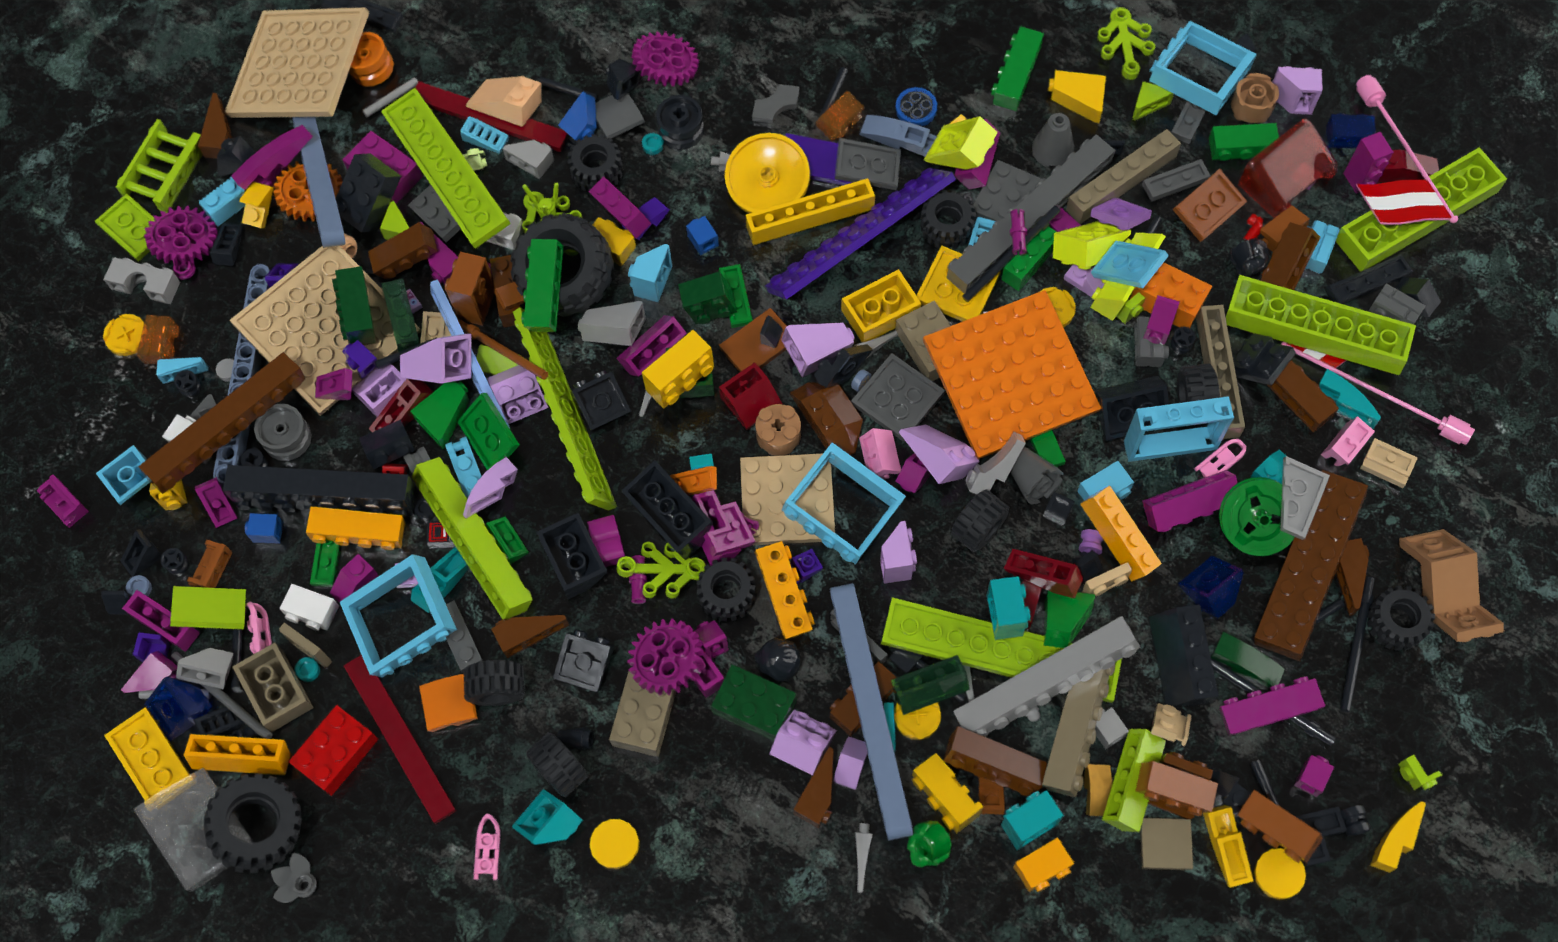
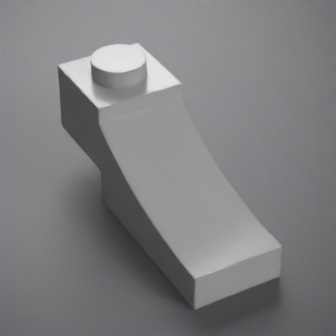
(998, 467)

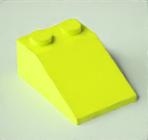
(962, 144)
(1086, 243)

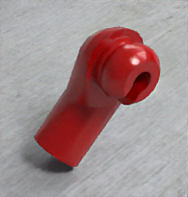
(1254, 231)

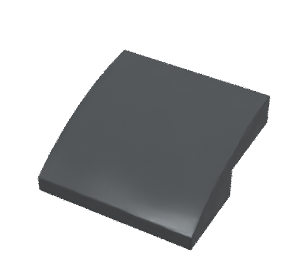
(617, 115)

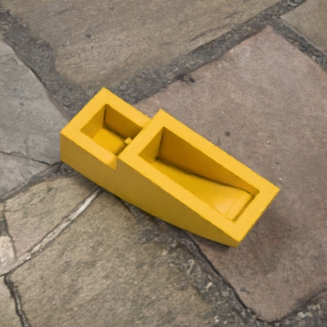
(1398, 839)
(1228, 845)

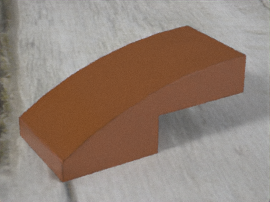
(991, 796)

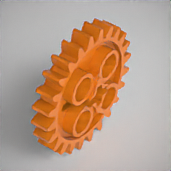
(290, 188)

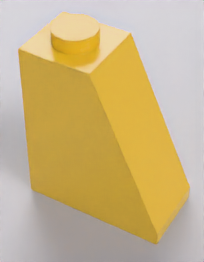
(1079, 93)

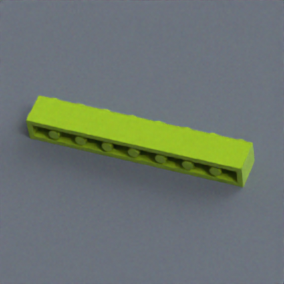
(472, 539)

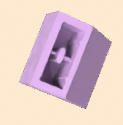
(1298, 88)
(378, 388)
(517, 393)
(897, 555)
(802, 741)

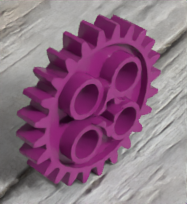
(665, 59)
(180, 235)
(666, 657)

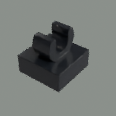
(1088, 565)

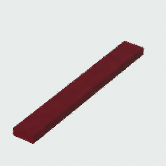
(456, 106)
(400, 740)

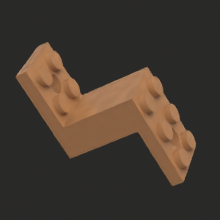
(1451, 585)

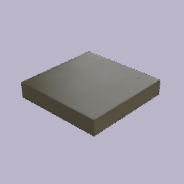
(305, 645)
(1166, 844)

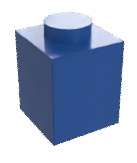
(702, 235)
(264, 528)

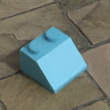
(651, 273)
(123, 475)

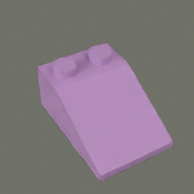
(940, 453)

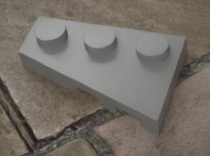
(1300, 496)

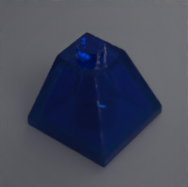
(1213, 586)
(176, 706)

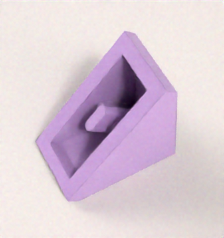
(851, 763)

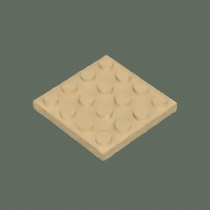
(767, 486)

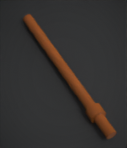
(526, 364)

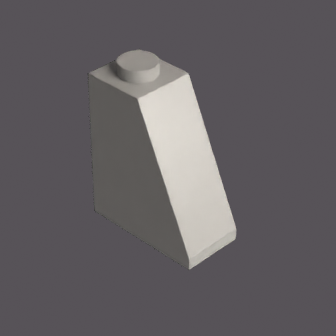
(613, 323)

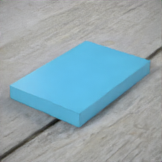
(1129, 264)

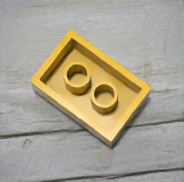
(878, 305)
(678, 369)

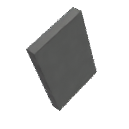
(864, 160)

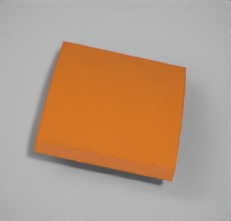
(445, 703)

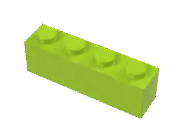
(1126, 806)

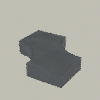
(783, 99)

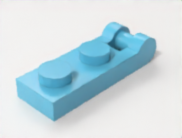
(464, 465)

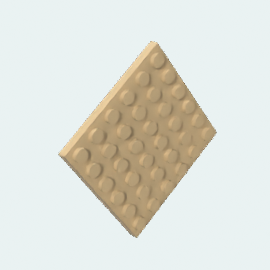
(297, 63)
(303, 321)

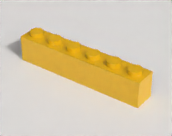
(810, 211)

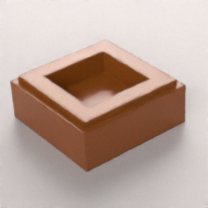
(509, 296)

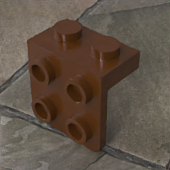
(1195, 768)

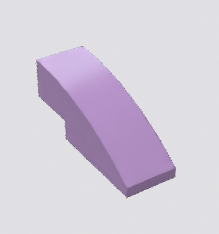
(490, 487)

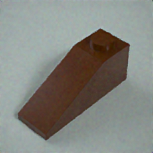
(215, 129)
(1352, 573)
(522, 632)
(816, 799)

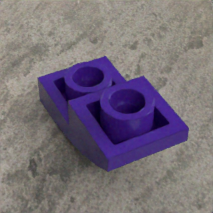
(654, 212)
(806, 565)

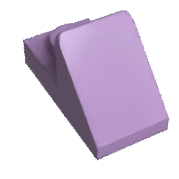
(1083, 279)

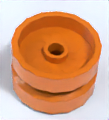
(371, 61)

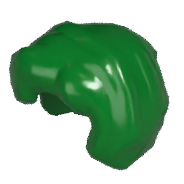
(929, 844)

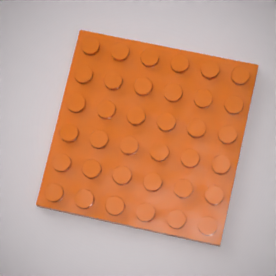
(1011, 373)

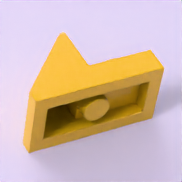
(257, 202)

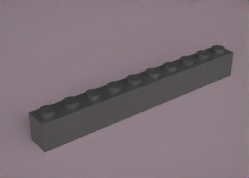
(1055, 190)

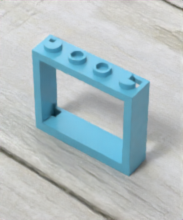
(1213, 45)
(1212, 411)
(862, 476)
(378, 587)

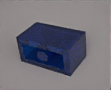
(1348, 130)

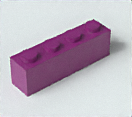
(1188, 501)
(1272, 706)

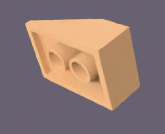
(507, 98)

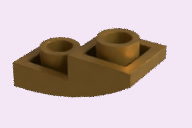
(1099, 784)

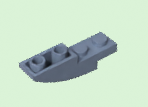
(898, 134)

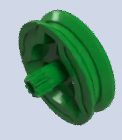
(1237, 512)

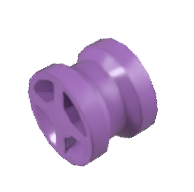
(1091, 541)

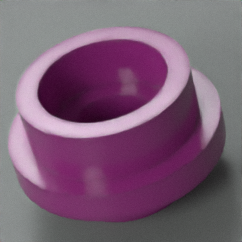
(178, 268)

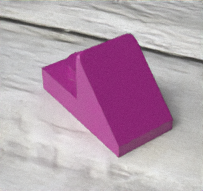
(334, 385)
(216, 502)

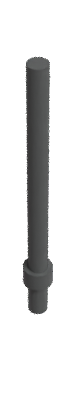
(233, 706)

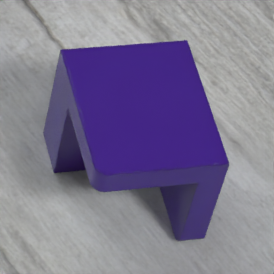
(148, 644)

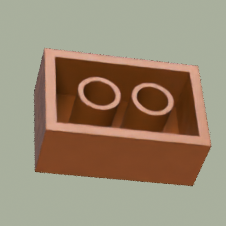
(470, 288)
(1279, 827)

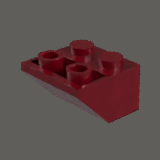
(748, 394)

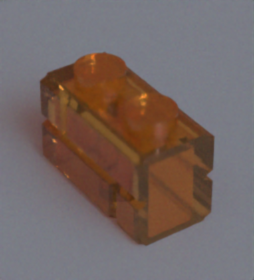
(839, 116)
(157, 339)

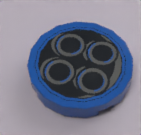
(916, 106)

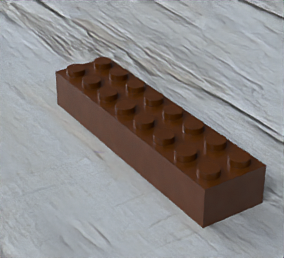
(1310, 570)

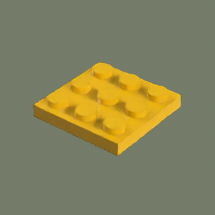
(946, 294)

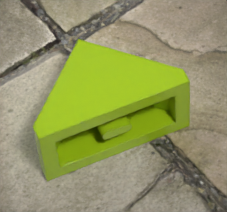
(1151, 99)
(393, 222)

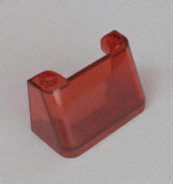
(1288, 168)

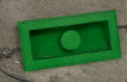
(507, 539)

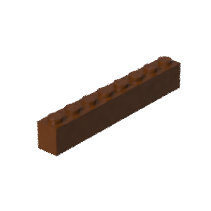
(222, 423)

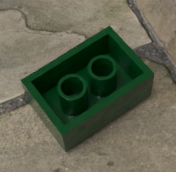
(353, 306)
(753, 702)

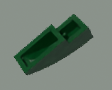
(1247, 661)

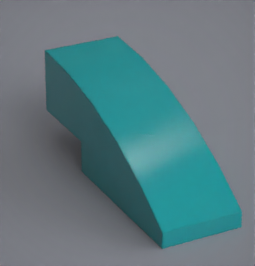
(1348, 399)
(446, 573)

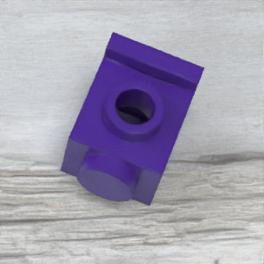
(359, 358)

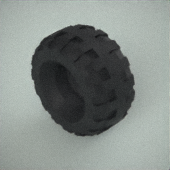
(577, 235)

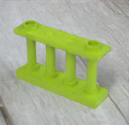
(174, 179)

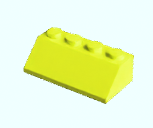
(1114, 295)

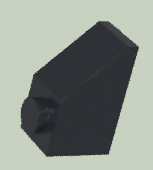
(621, 78)
(233, 155)

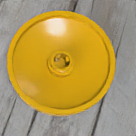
(766, 172)

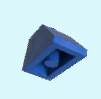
(580, 118)

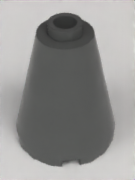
(1054, 141)
(1035, 476)

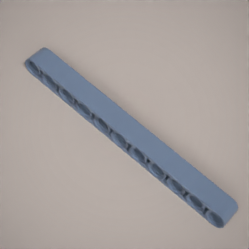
(242, 366)
(871, 712)

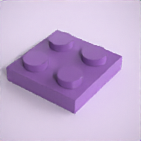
(1120, 213)

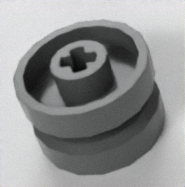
(283, 432)

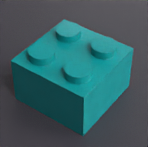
(1007, 608)
(1031, 819)

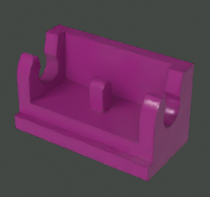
(62, 501)

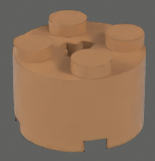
(1254, 98)
(778, 417)

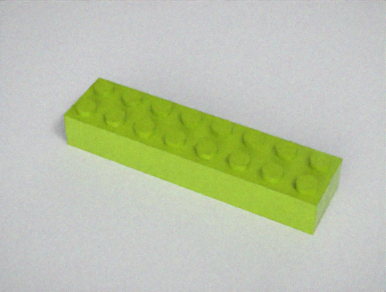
(1460, 185)
(1320, 325)

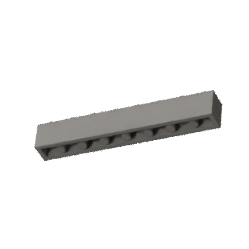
(1048, 678)

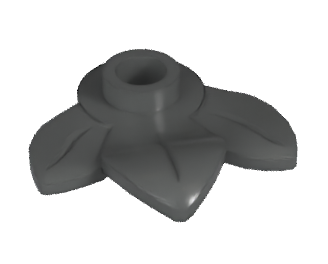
(291, 878)

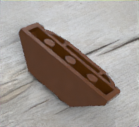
(830, 415)

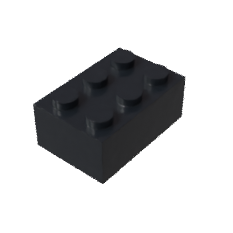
(366, 192)

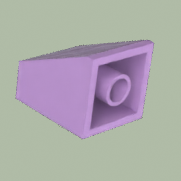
(814, 342)
(439, 360)

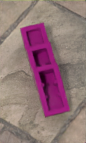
(278, 151)

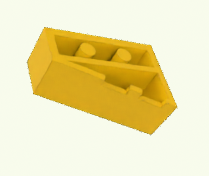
(946, 793)

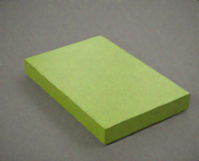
(127, 225)
(208, 607)

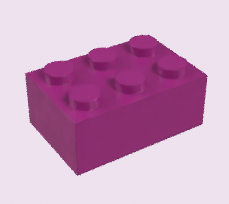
(391, 157)

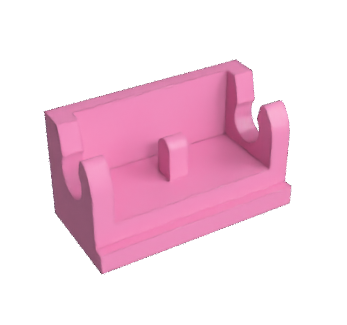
(1348, 441)
(880, 452)

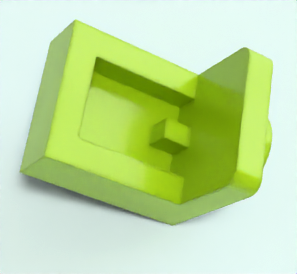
(1131, 308)
(1413, 772)

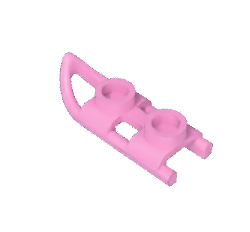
(1224, 457)
(258, 625)
(487, 842)

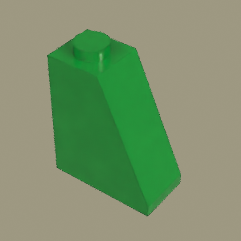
(441, 411)
(1065, 617)

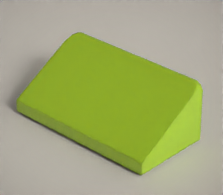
(492, 361)

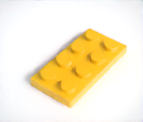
(146, 754)

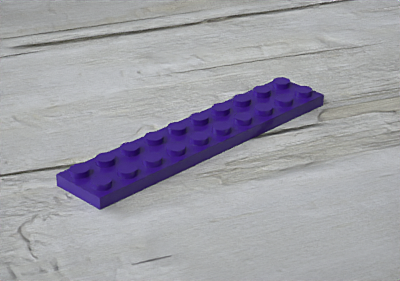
(859, 233)

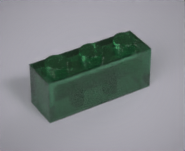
(400, 314)
(930, 685)

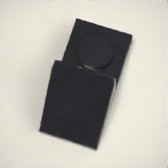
(1229, 791)

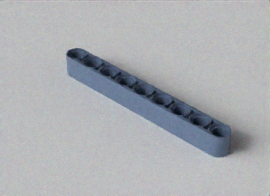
(320, 186)

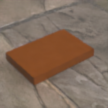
(1209, 205)
(745, 345)

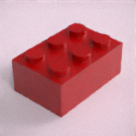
(333, 750)

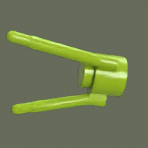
(546, 205)

